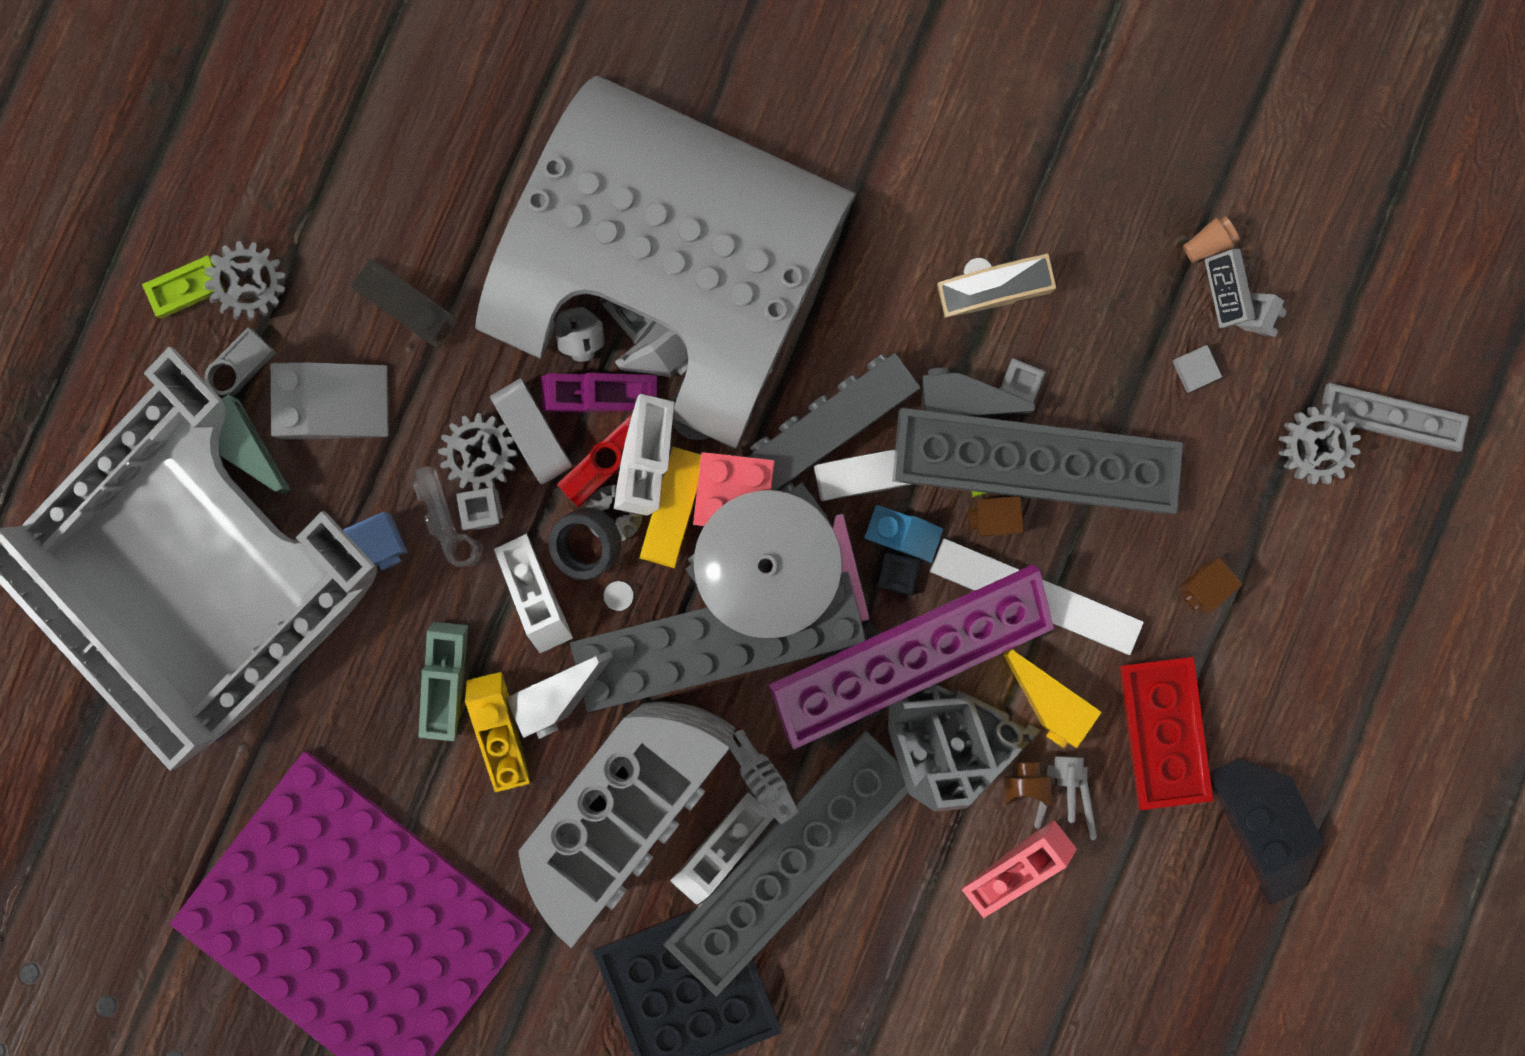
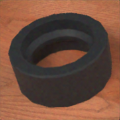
(564, 556)

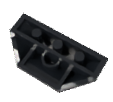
(1269, 825)

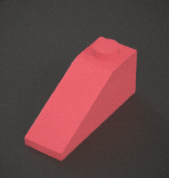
(1021, 869)

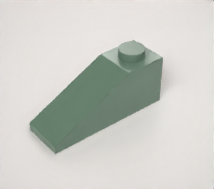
(244, 447)

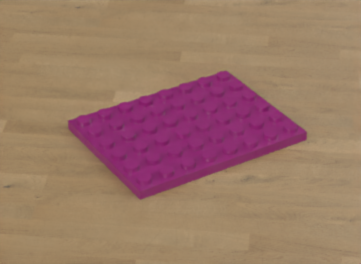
(349, 920)

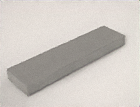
(1397, 417)

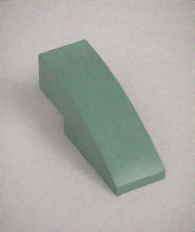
(442, 681)

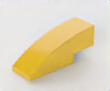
(675, 509)

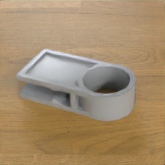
(246, 357)

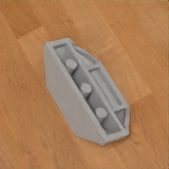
(657, 354)

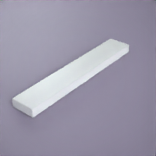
(1066, 608)

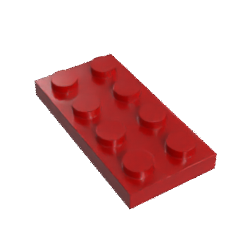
(1166, 733)

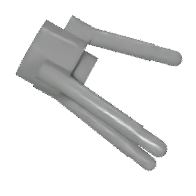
(1069, 773)

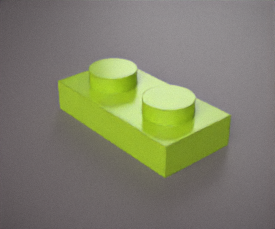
(179, 288)

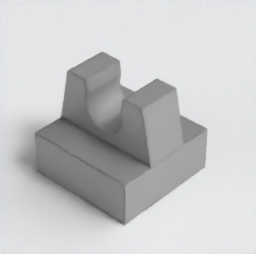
(1266, 309)

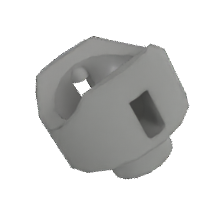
(582, 341)

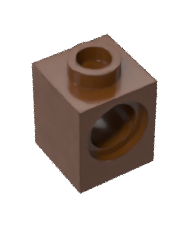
(996, 516)
(1209, 586)

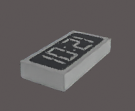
(1229, 288)

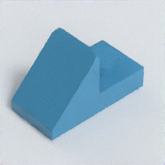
(903, 533)

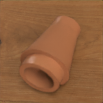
(1212, 239)

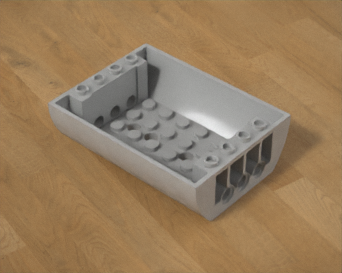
(584, 855)

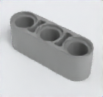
(531, 431)

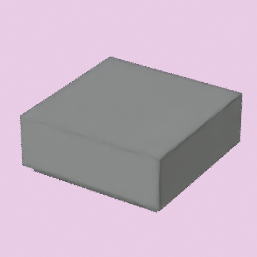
(1197, 369)
(1022, 380)

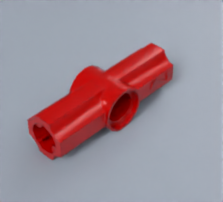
(588, 475)

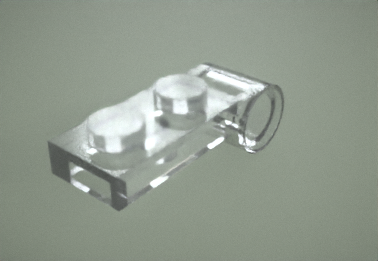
(440, 520)

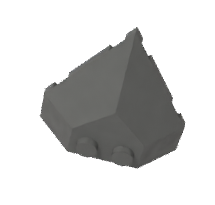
(952, 745)

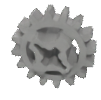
(232, 272)
(486, 437)
(1309, 455)

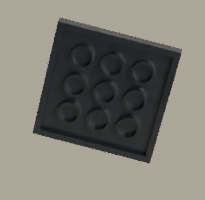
(670, 1009)

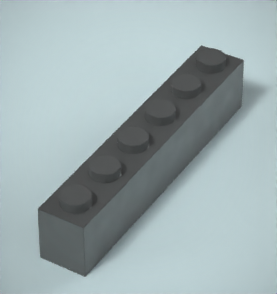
(836, 419)

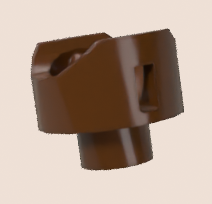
(1028, 783)

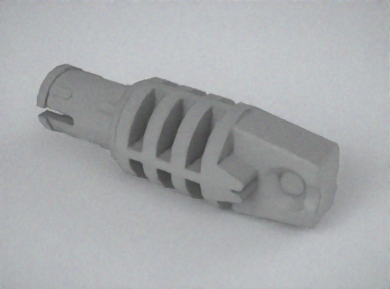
(763, 779)

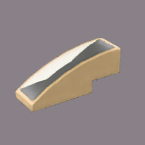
(997, 286)

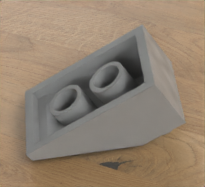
(329, 401)

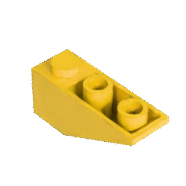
(496, 731)

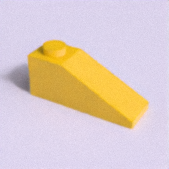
(1055, 706)

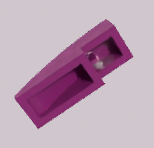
(594, 392)

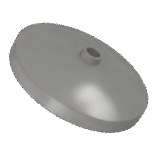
(803, 559)

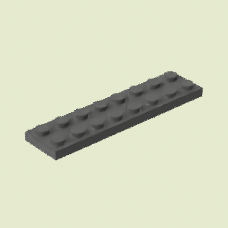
(1037, 461)
(702, 649)
(789, 864)

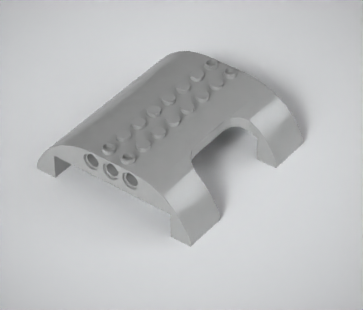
(673, 229)
(172, 575)

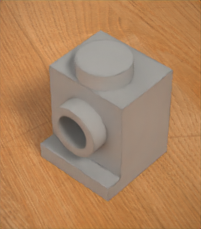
(479, 508)

